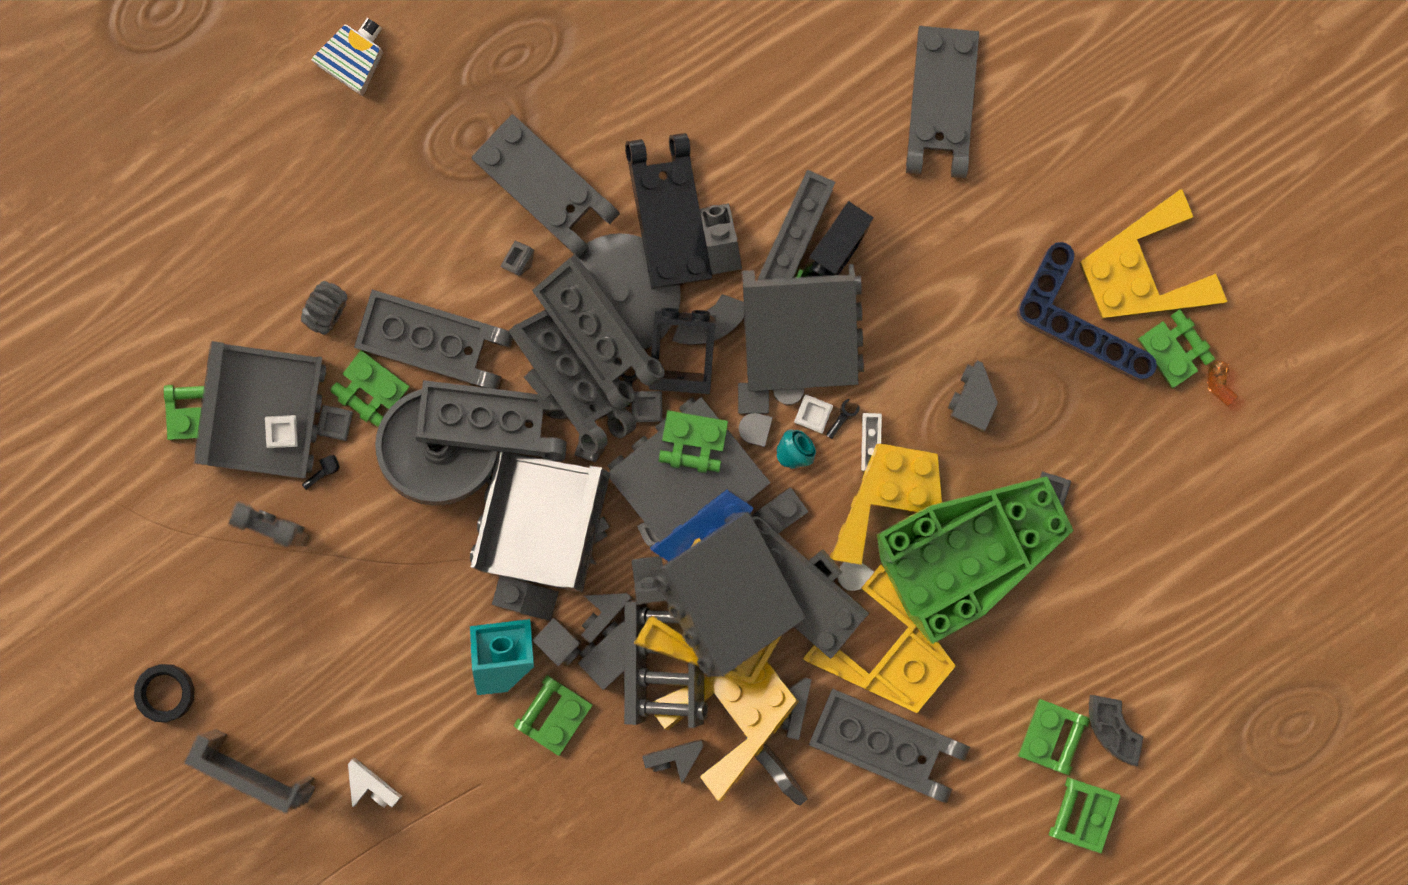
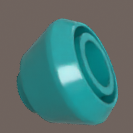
(795, 450)

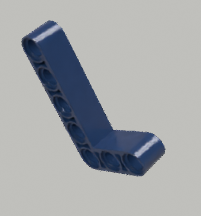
(1075, 324)

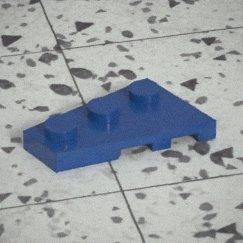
(701, 525)

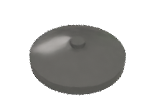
(621, 272)
(427, 470)

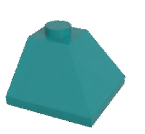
(500, 655)

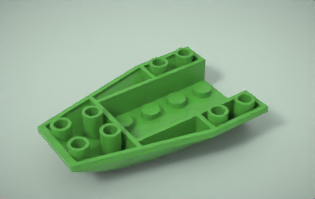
(970, 552)

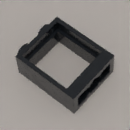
(838, 243)
(677, 380)

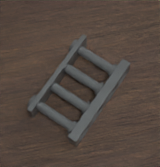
(797, 227)
(638, 676)

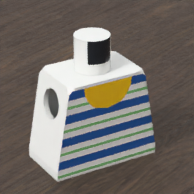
(351, 55)

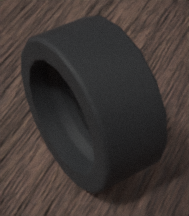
(141, 688)

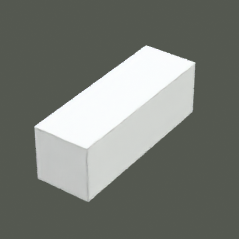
(870, 436)

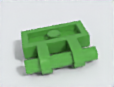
(1169, 355)
(374, 380)
(695, 432)

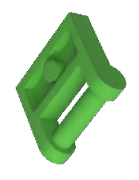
(182, 422)
(562, 720)
(1044, 733)
(1094, 817)

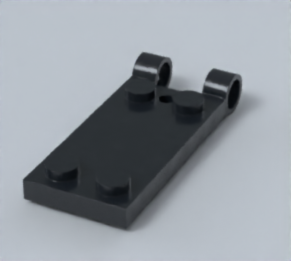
(669, 215)

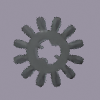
(324, 307)

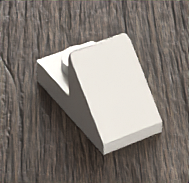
(363, 779)

